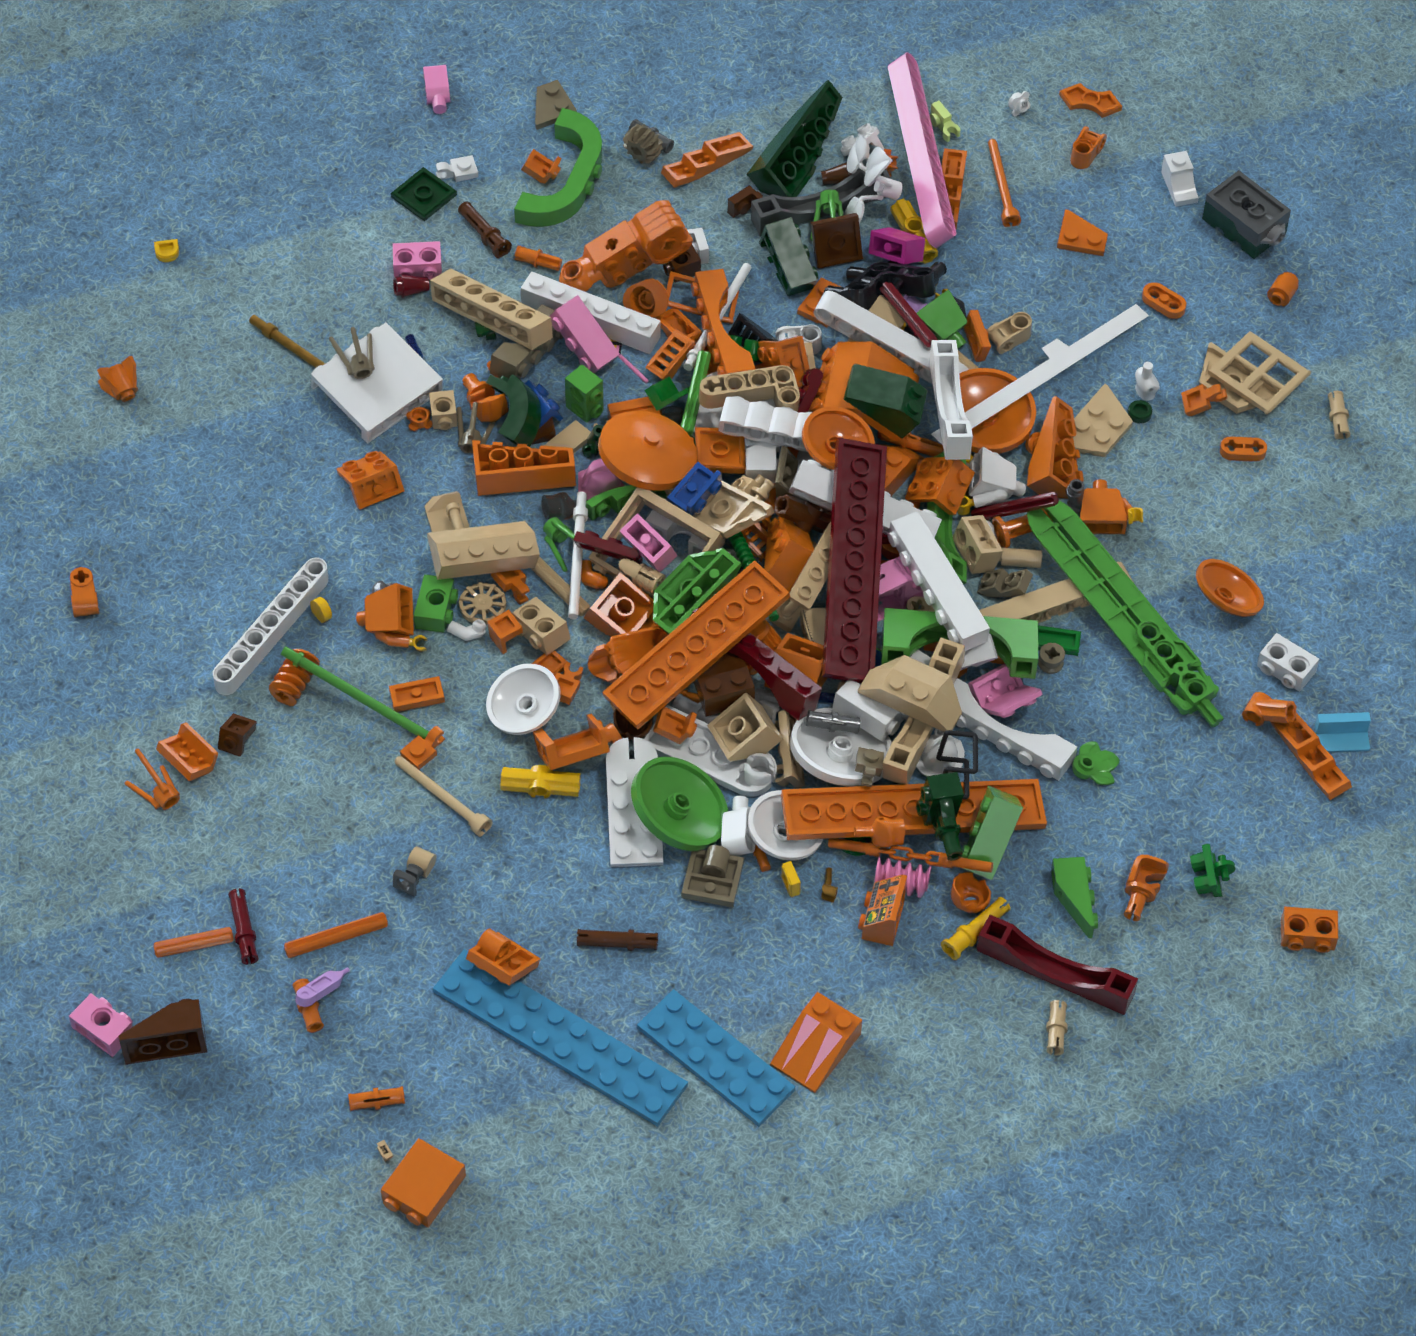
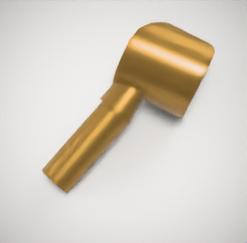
(829, 892)

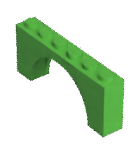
(1013, 639)

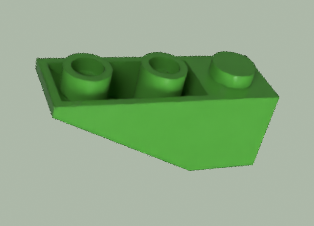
(1071, 888)

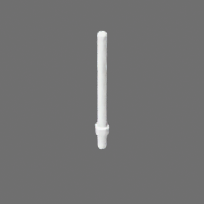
(580, 516)

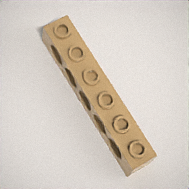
(491, 309)

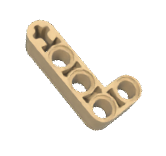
(716, 388)

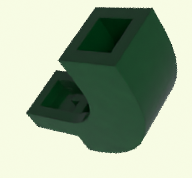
(524, 411)

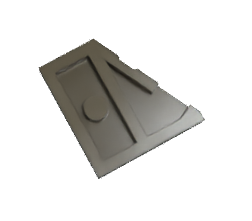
(549, 102)

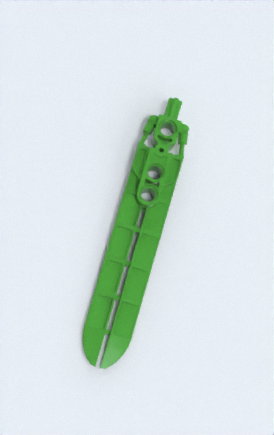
(1181, 661)

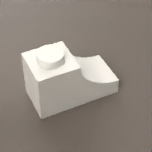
(1179, 178)

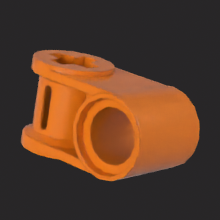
(1086, 148)
(83, 595)

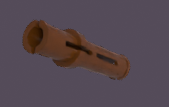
(617, 939)

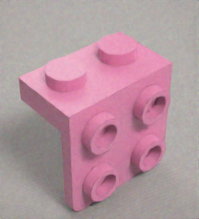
(1002, 694)

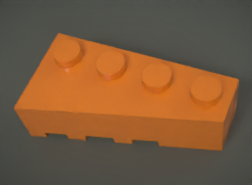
(521, 468)

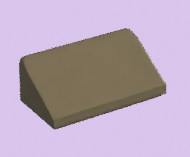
(785, 472)

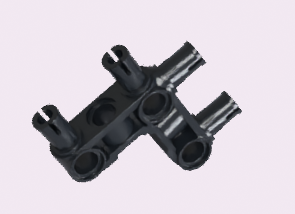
(907, 280)

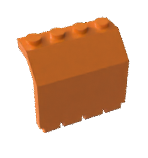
(836, 372)

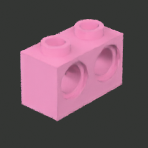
(417, 259)

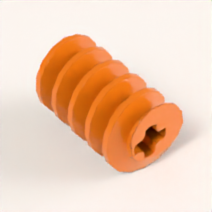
(291, 680)

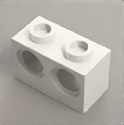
(1289, 659)

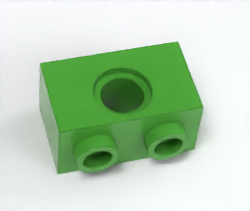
(432, 592)

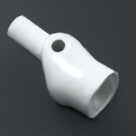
(1146, 382)

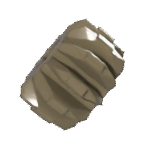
(642, 143)

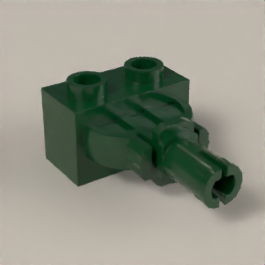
(939, 807)

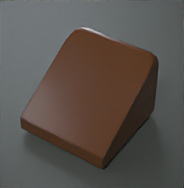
(545, 432)

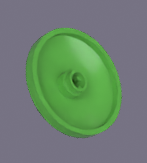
(678, 803)

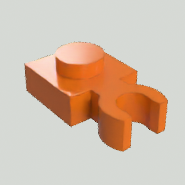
(569, 683)

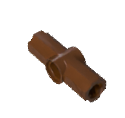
(803, 513)

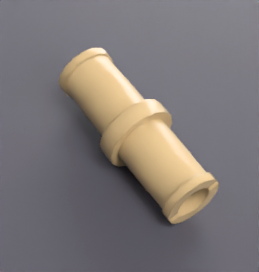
(1339, 415)
(1056, 1027)

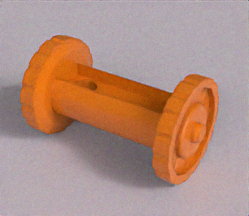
(1011, 528)

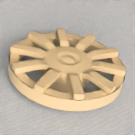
(482, 602)

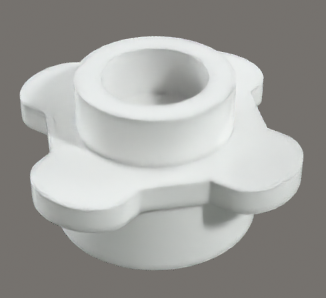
(1019, 103)

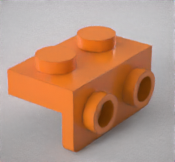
(188, 753)

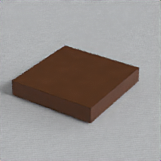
(836, 240)

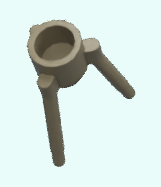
(360, 365)
(466, 438)

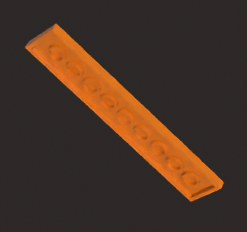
(837, 810)

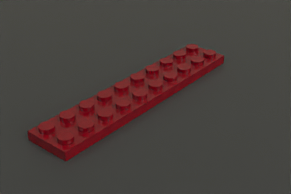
(854, 560)

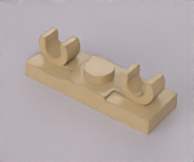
(791, 769)

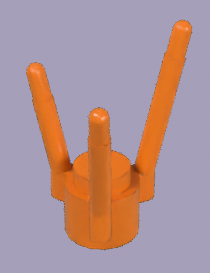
(164, 793)

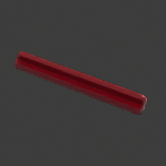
(907, 314)
(1017, 506)

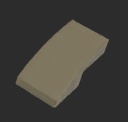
(1001, 584)

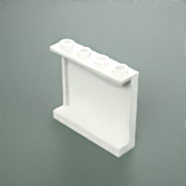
(389, 393)

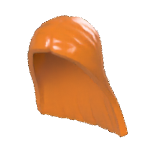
(630, 647)

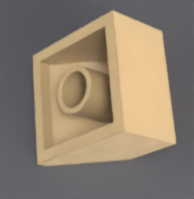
(744, 729)

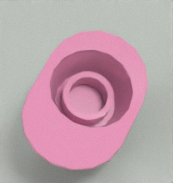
(597, 479)

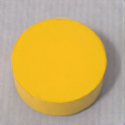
(321, 609)

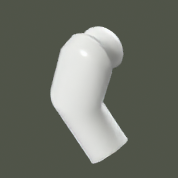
(467, 633)

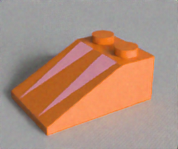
(817, 1042)

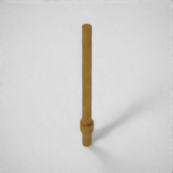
(271, 331)

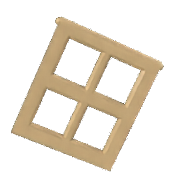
(1258, 373)

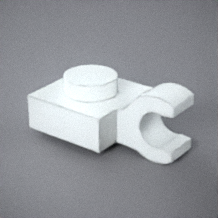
(459, 168)

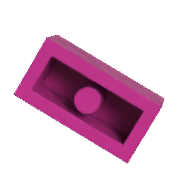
(896, 245)

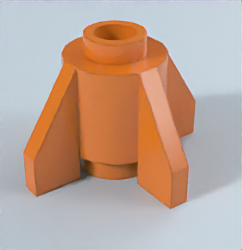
(120, 380)
(601, 664)

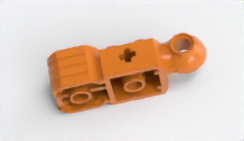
(629, 248)

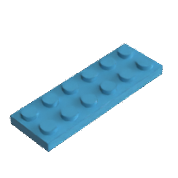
(716, 1057)

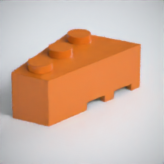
(786, 551)

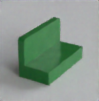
(664, 393)

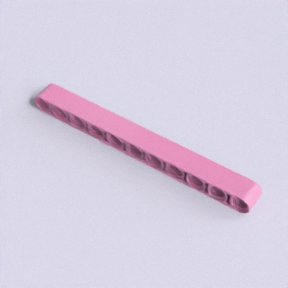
(922, 150)

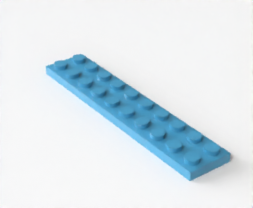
(563, 1040)

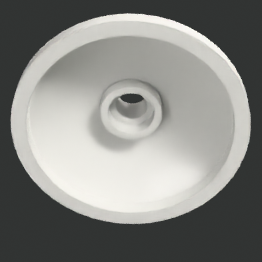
(516, 691)
(765, 824)

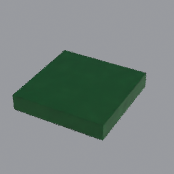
(423, 194)

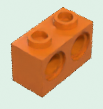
(1309, 922)

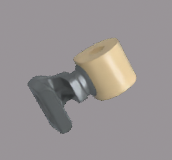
(418, 864)

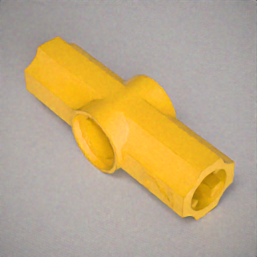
(910, 222)
(540, 781)

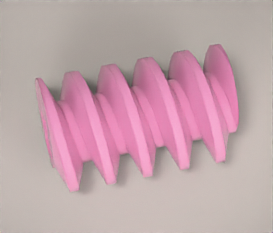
(916, 879)

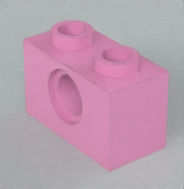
(648, 543)
(94, 1011)

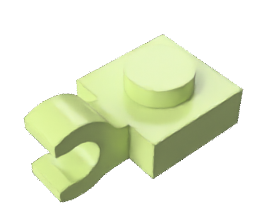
(941, 118)

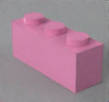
(583, 335)

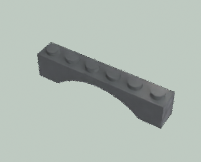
(803, 208)

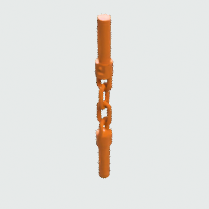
(871, 850)

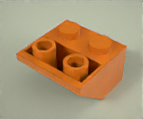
(803, 655)

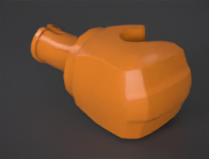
(489, 407)
(1143, 870)

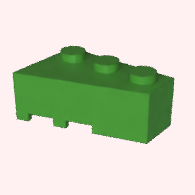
(992, 829)

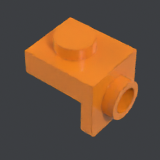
(541, 167)
(674, 725)

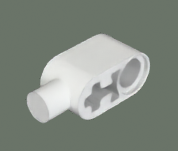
(735, 830)

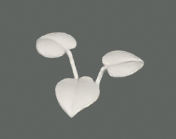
(876, 164)

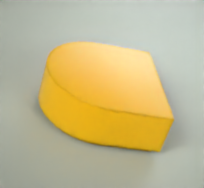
(167, 250)

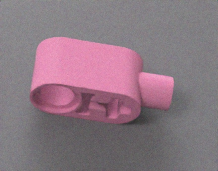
(437, 87)

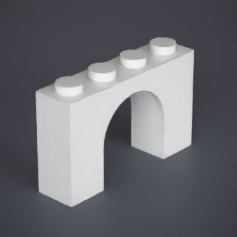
(874, 716)

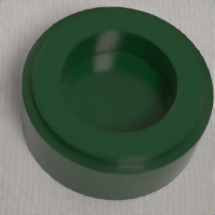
(1140, 411)

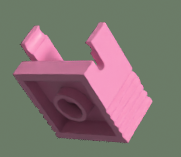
(895, 586)

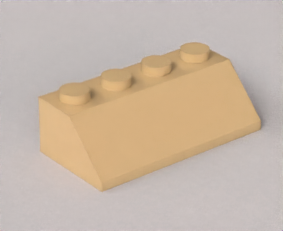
(483, 550)

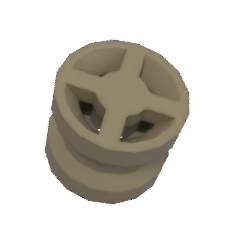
(1055, 662)

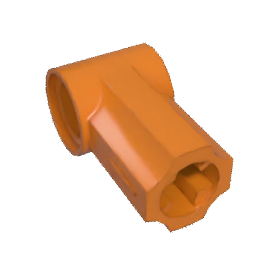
(1264, 708)

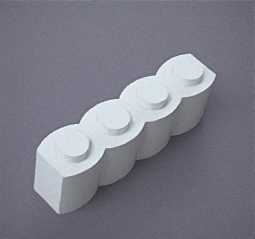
(763, 422)

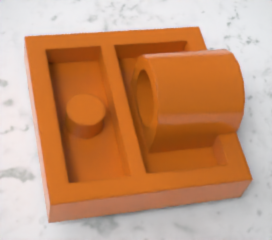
(502, 957)

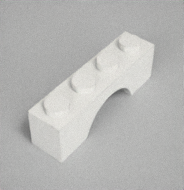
(762, 458)

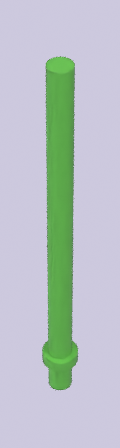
(299, 660)

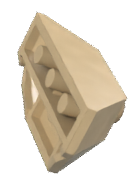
(915, 691)

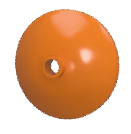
(826, 426)
(1229, 588)

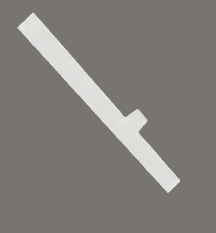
(1059, 359)

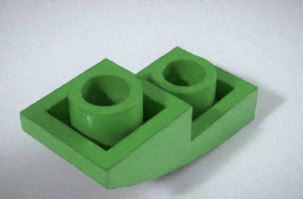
(602, 503)

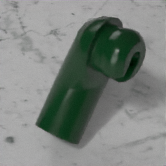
(592, 442)

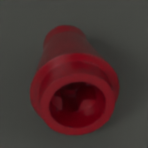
(409, 285)

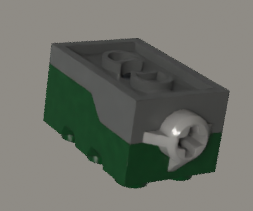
(1246, 214)

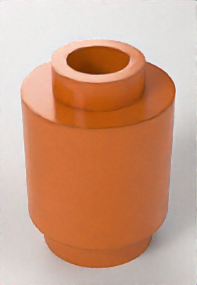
(1283, 289)

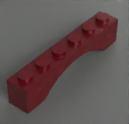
(790, 686)
(1098, 984)

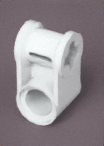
(810, 333)

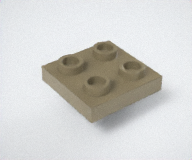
(713, 876)

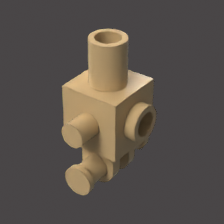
(755, 487)

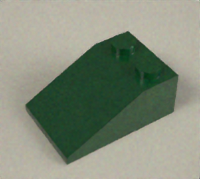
(886, 398)

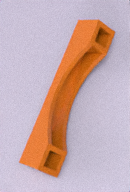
(712, 296)

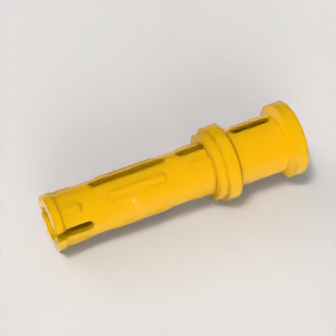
(967, 934)

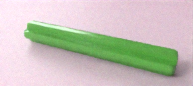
(692, 404)

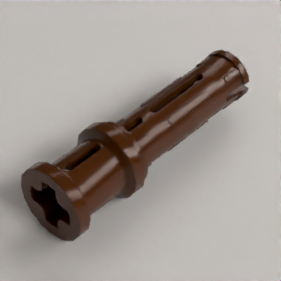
(489, 235)

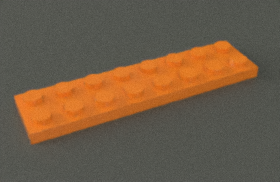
(696, 644)

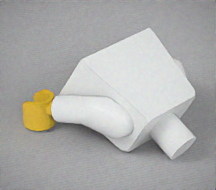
(992, 481)

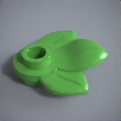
(1095, 763)

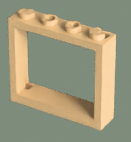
(633, 506)

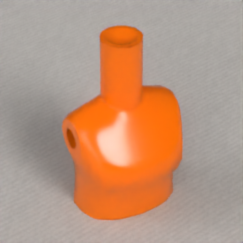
(883, 832)

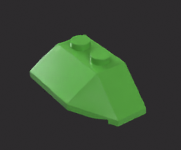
(692, 586)

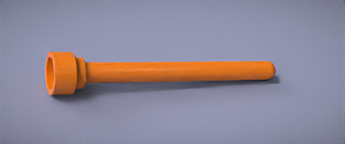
(1010, 213)

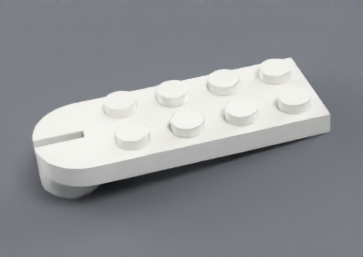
(745, 776)
(628, 837)

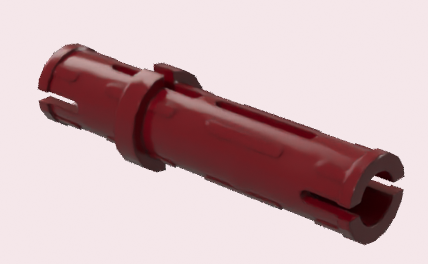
(245, 935)

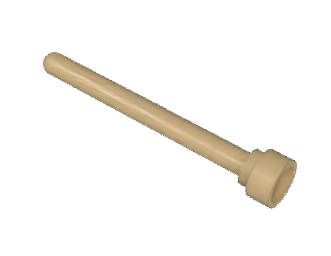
(476, 821)

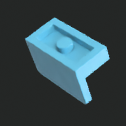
(1343, 731)

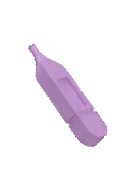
(319, 987)

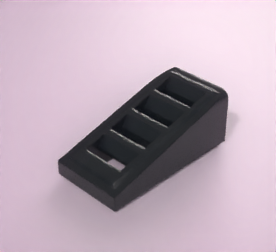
(757, 331)

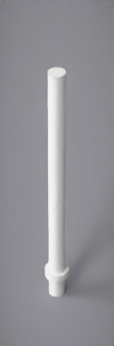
(732, 291)

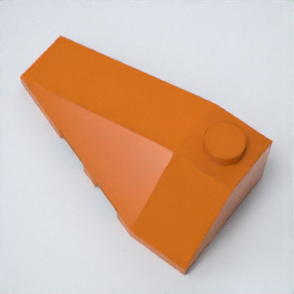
(1055, 455)

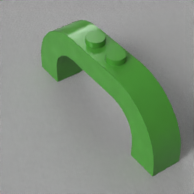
(559, 207)

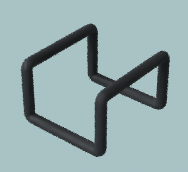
(966, 770)

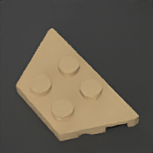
(1237, 372)
(1101, 424)
(733, 511)

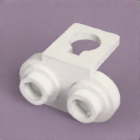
(870, 134)

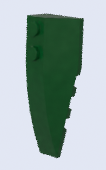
(791, 154)

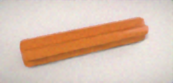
(193, 942)

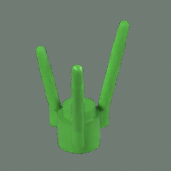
(830, 204)
(557, 532)

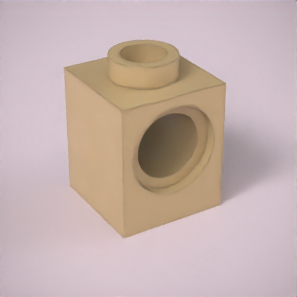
(443, 409)

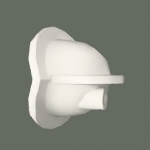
(929, 765)

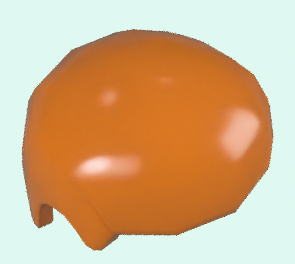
(966, 886)

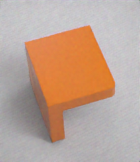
(503, 628)

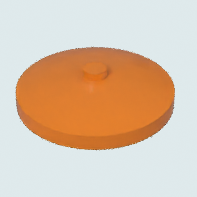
(1005, 428)
(647, 450)

